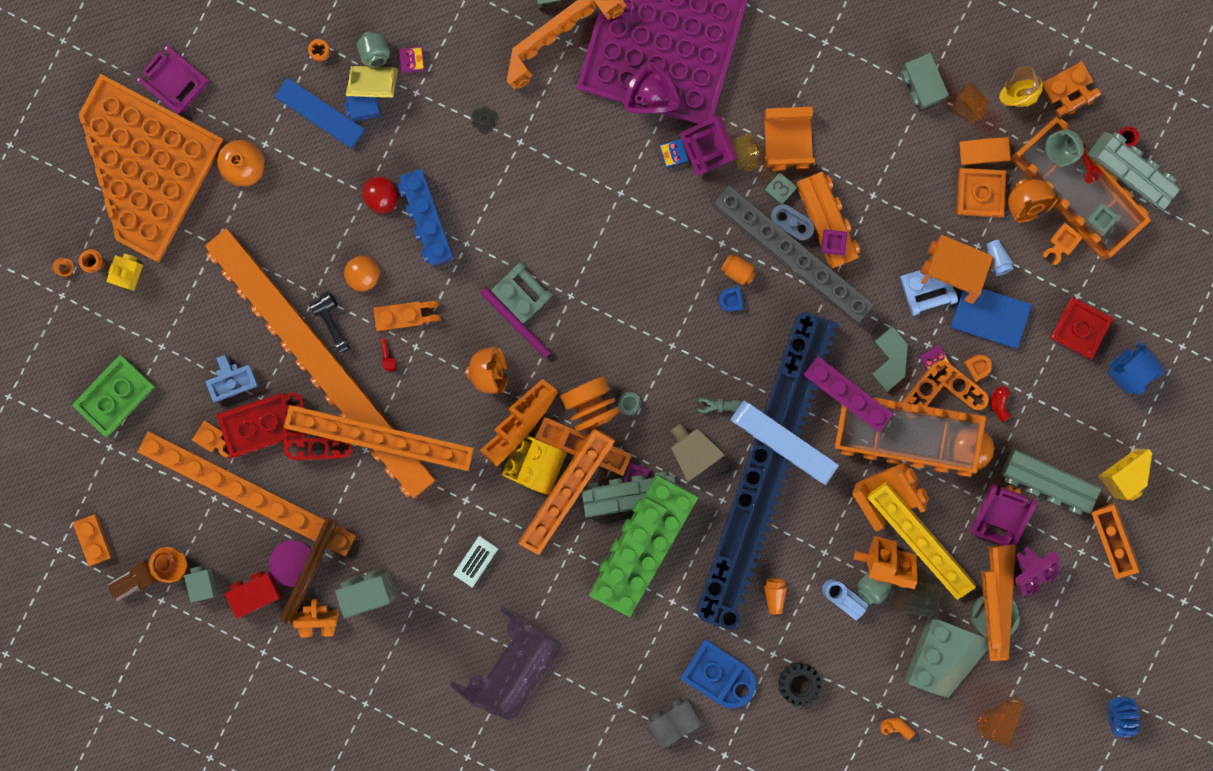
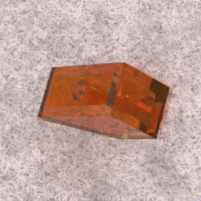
(970, 104)
(1001, 721)

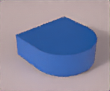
(731, 299)

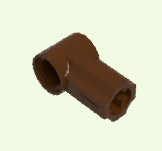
(137, 578)

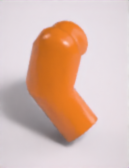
(894, 725)

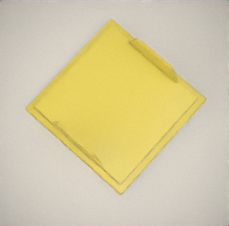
(372, 81)

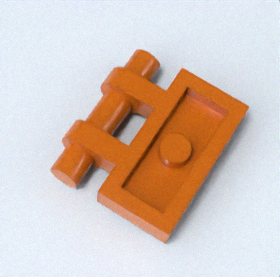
(1066, 83)

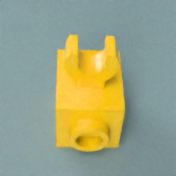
(124, 271)

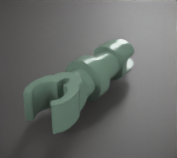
(719, 405)

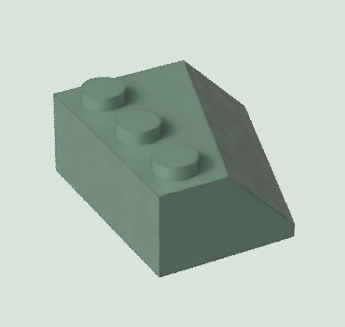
(944, 657)

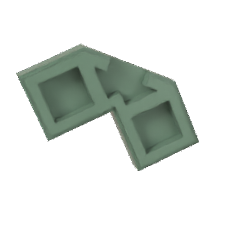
(896, 351)

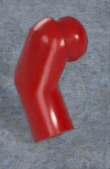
(998, 403)

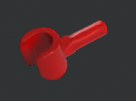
(1092, 172)
(388, 364)

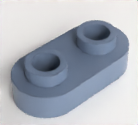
(792, 221)

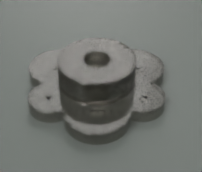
(484, 126)

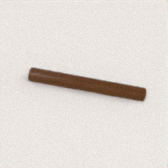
(308, 570)

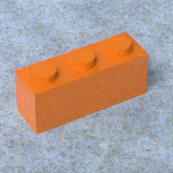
(1115, 540)

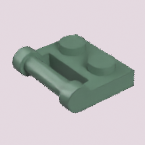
(515, 298)

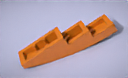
(523, 418)
(571, 441)

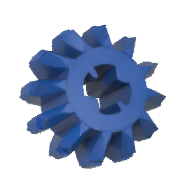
(1123, 716)

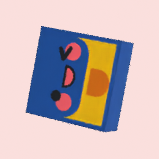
(673, 153)

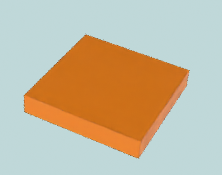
(981, 192)

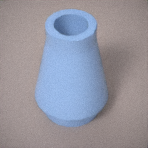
(1001, 261)

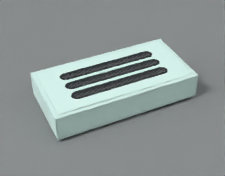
(475, 561)

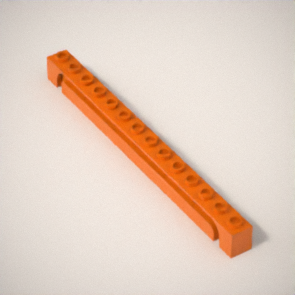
(311, 353)

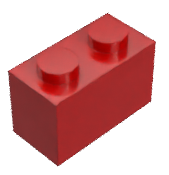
(253, 594)

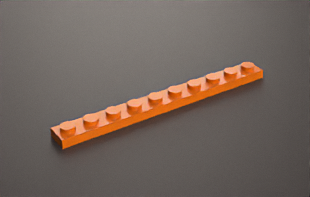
(242, 491)

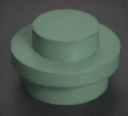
(629, 403)

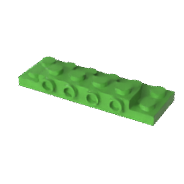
(642, 545)

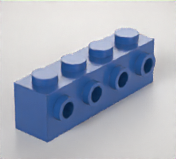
(427, 219)

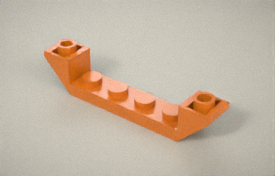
(518, 72)

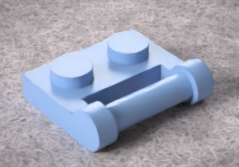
(912, 287)

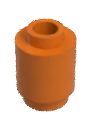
(738, 270)

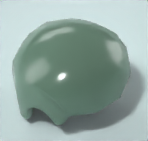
(1064, 147)

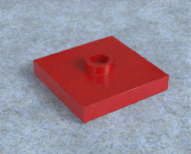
(1081, 328)

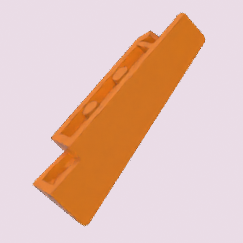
(998, 597)

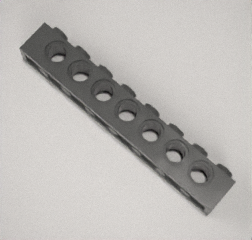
(792, 255)

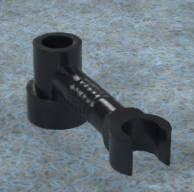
(324, 306)

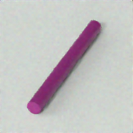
(515, 322)

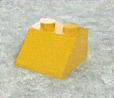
(1128, 475)

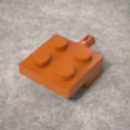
(889, 564)

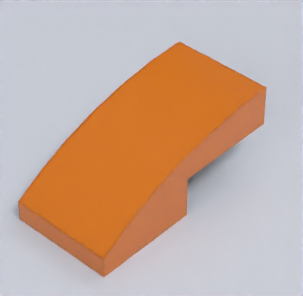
(985, 151)

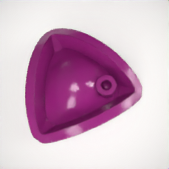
(651, 91)

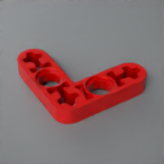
(299, 438)

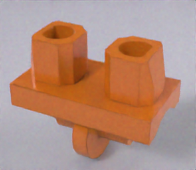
(316, 616)

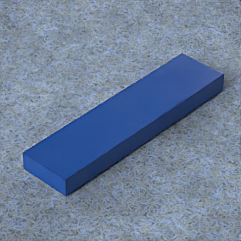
(319, 113)

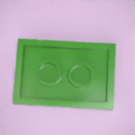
(113, 396)

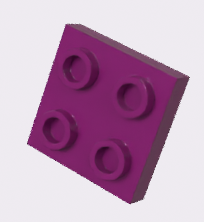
(708, 145)
(1036, 571)

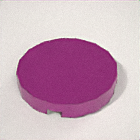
(288, 561)

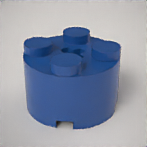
(1135, 369)

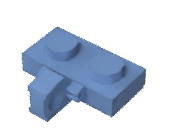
(230, 380)

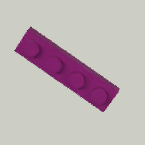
(848, 394)

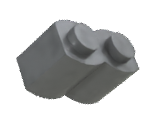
(673, 722)

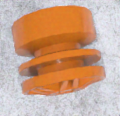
(590, 404)

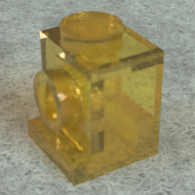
(746, 153)

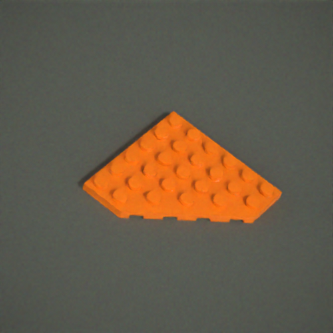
(144, 164)

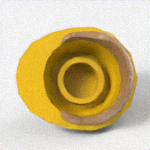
(1022, 88)

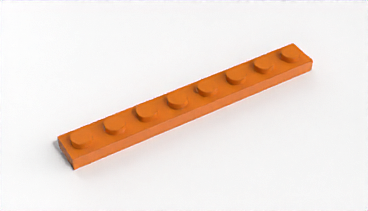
(379, 438)

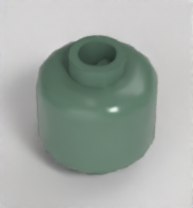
(373, 49)
(872, 590)

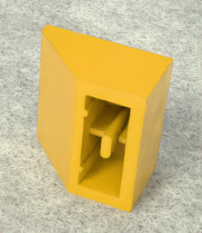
(535, 465)

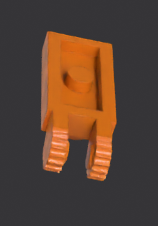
(403, 315)

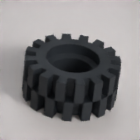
(799, 698)

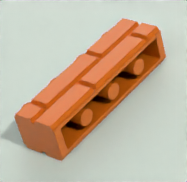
(825, 214)

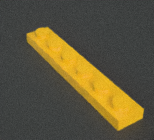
(921, 540)

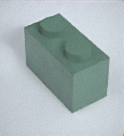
(924, 81)

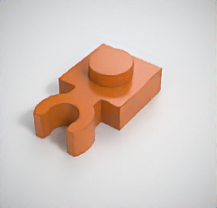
(1063, 242)
(210, 438)

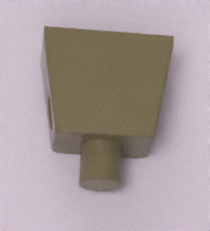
(693, 451)

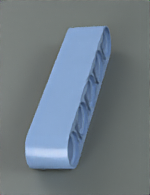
(784, 442)

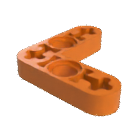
(947, 382)

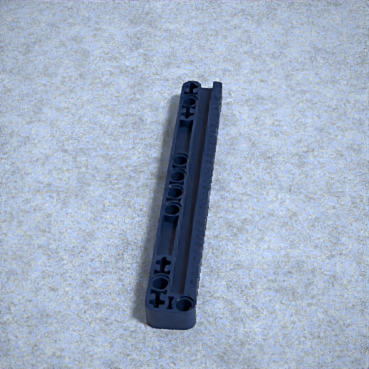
(747, 523)

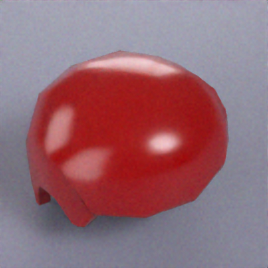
(380, 195)

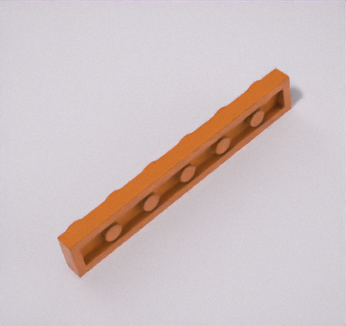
(566, 491)

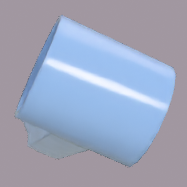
(846, 599)

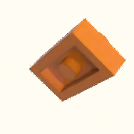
(92, 540)

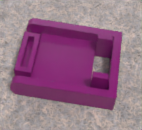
(170, 78)
(1006, 511)

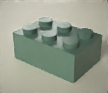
(364, 594)

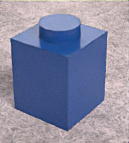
(362, 108)

